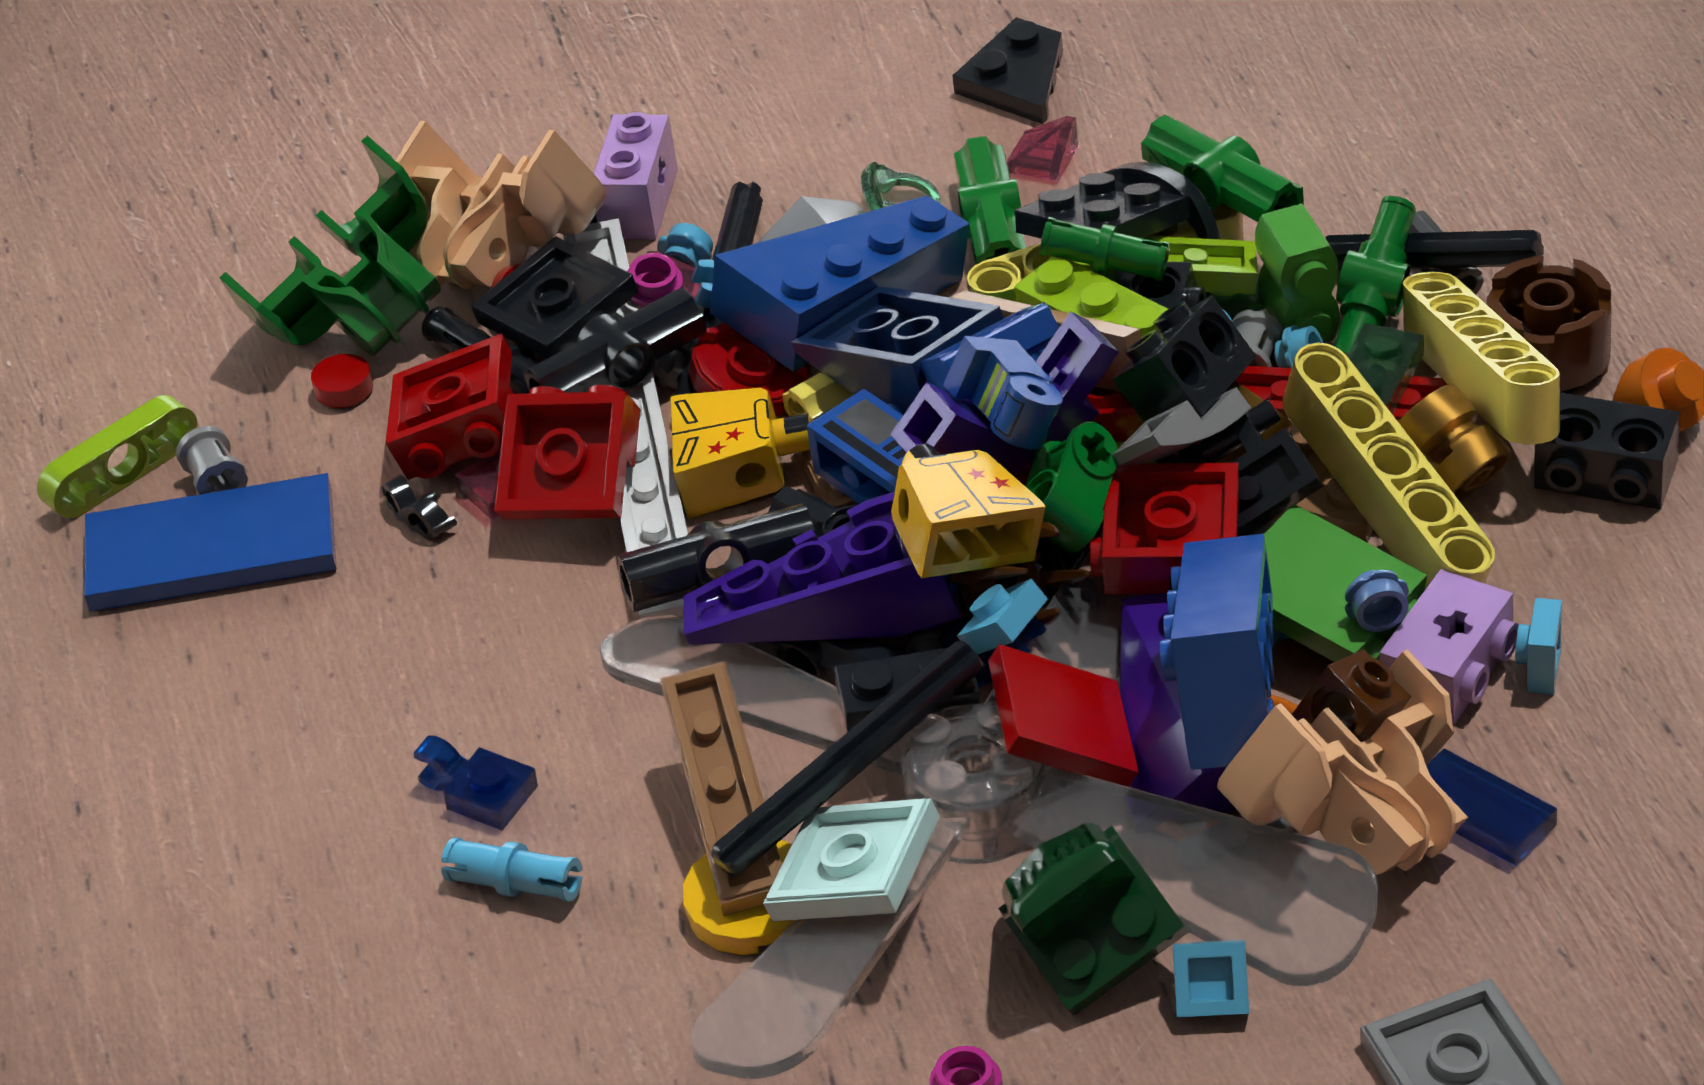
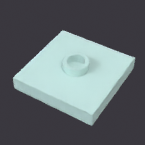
(852, 860)

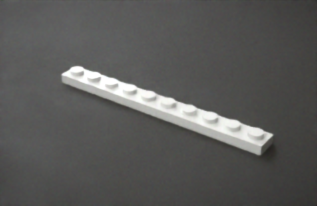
(651, 495)

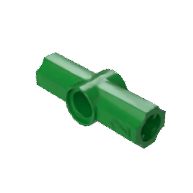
(1221, 171)
(987, 199)

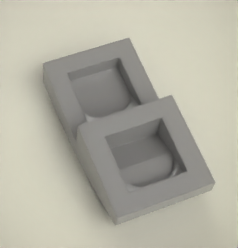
(1180, 429)

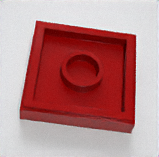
(1062, 716)

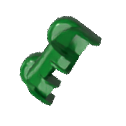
(377, 293)

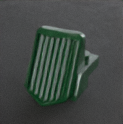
(1087, 913)

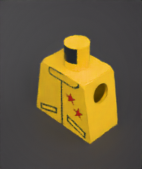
(730, 447)
(963, 512)

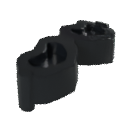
(421, 514)

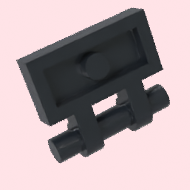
(1270, 473)

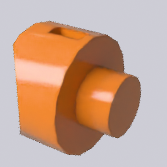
(1665, 381)

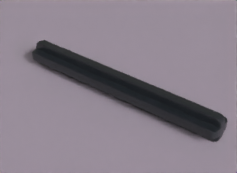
(845, 759)

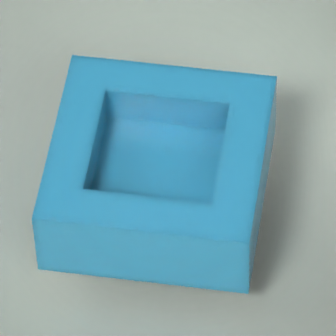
(1001, 615)
(1541, 646)
(1210, 978)

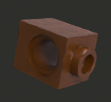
(1364, 683)

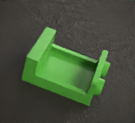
(1309, 577)

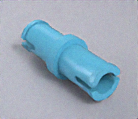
(512, 869)

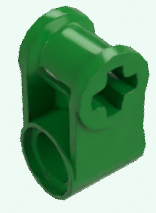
(1074, 483)

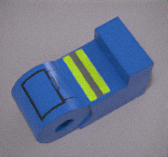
(1005, 388)

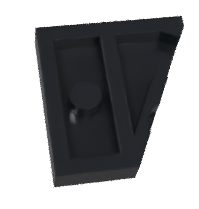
(1014, 70)

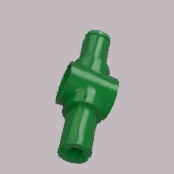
(1374, 276)

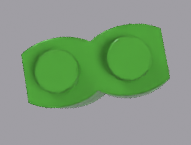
(1297, 271)

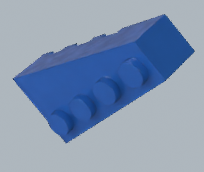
(802, 278)
(1220, 645)

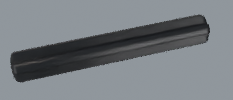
(1454, 249)

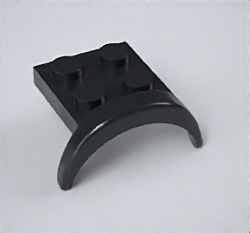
(1132, 197)

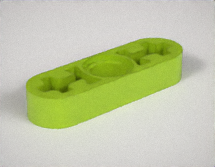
(82, 476)

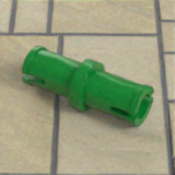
(1105, 249)

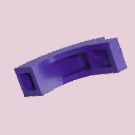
(1073, 361)

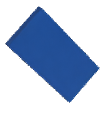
(209, 542)

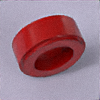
(341, 380)

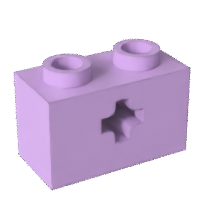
(637, 173)
(1457, 635)

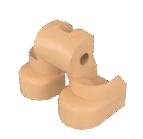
(493, 220)
(1352, 791)

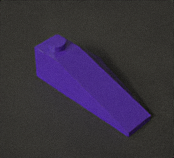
(825, 588)
(1155, 712)

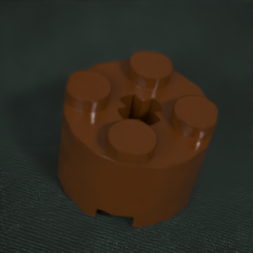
(1559, 313)

